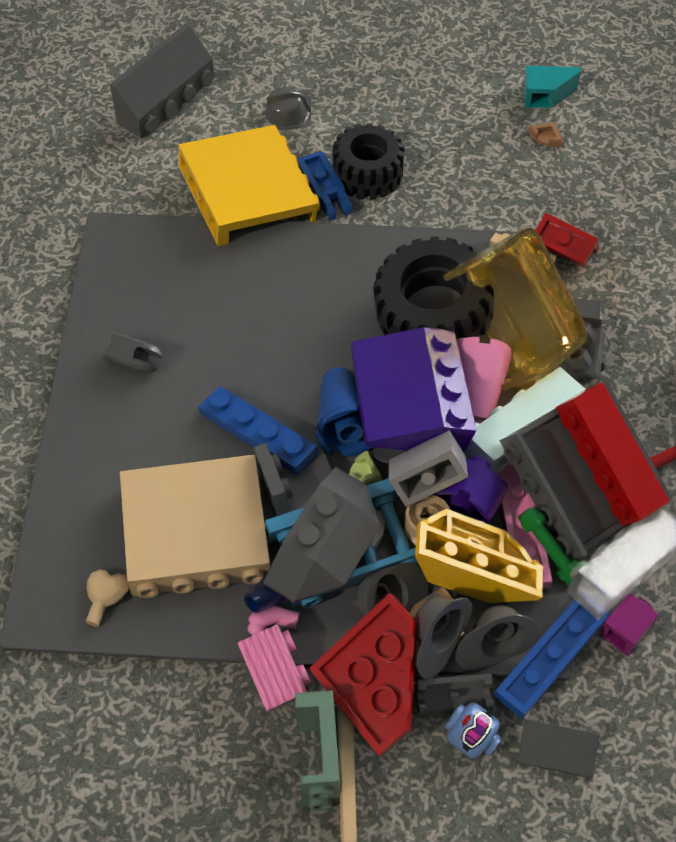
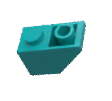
(549, 85)

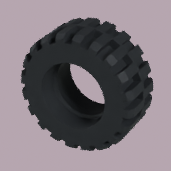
(423, 266)

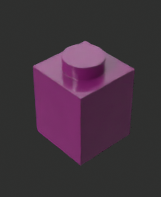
(629, 624)

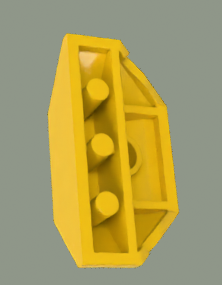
(476, 559)

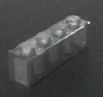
(624, 564)

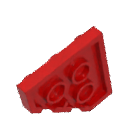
(374, 673)

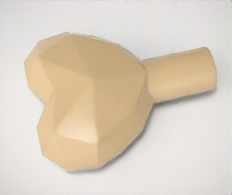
(103, 592)

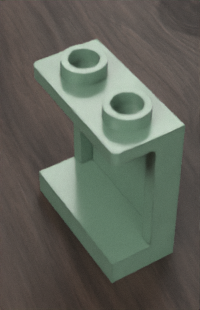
(317, 713)

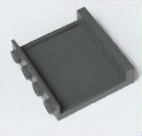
(563, 482)

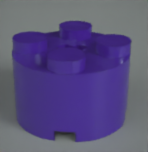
(478, 494)

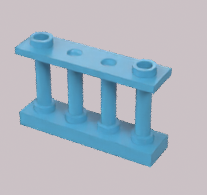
(383, 498)

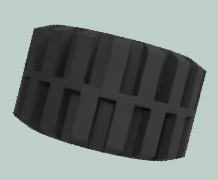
(363, 144)

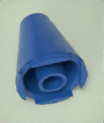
(339, 414)

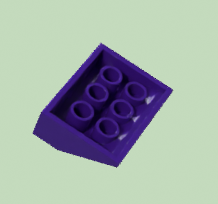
(412, 389)

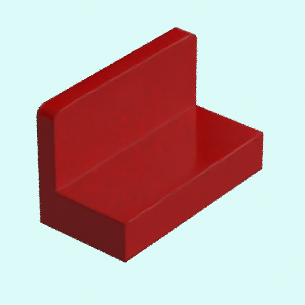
(567, 240)

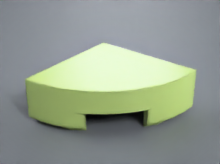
(365, 469)

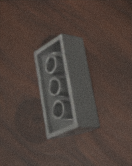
(161, 82)

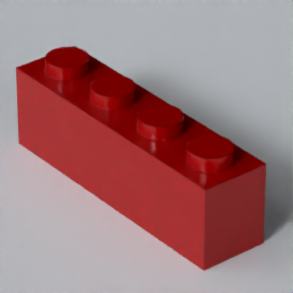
(612, 454)

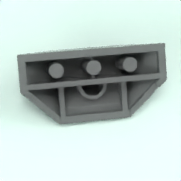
(325, 539)

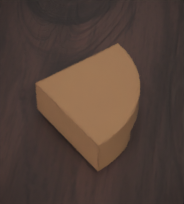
(546, 133)

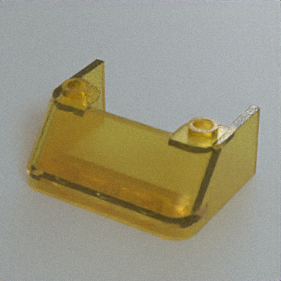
(533, 300)

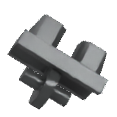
(588, 358)

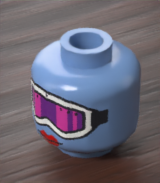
(473, 730)

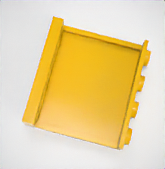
(245, 180)

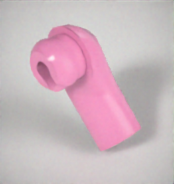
(272, 615)

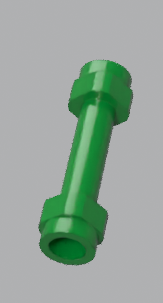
(533, 521)

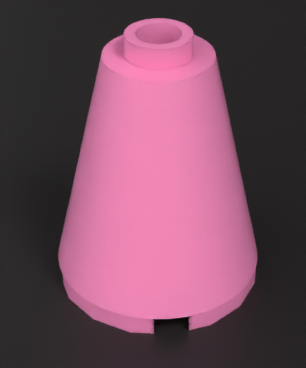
(484, 373)

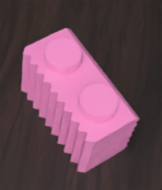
(273, 667)

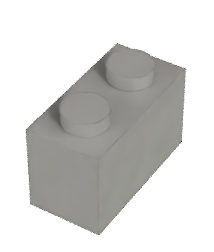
(427, 468)

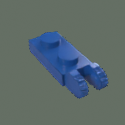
(325, 183)

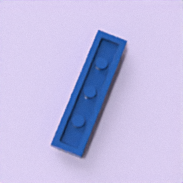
(258, 428)
(548, 659)

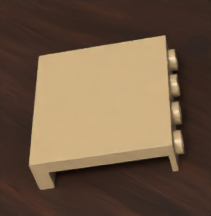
(193, 526)

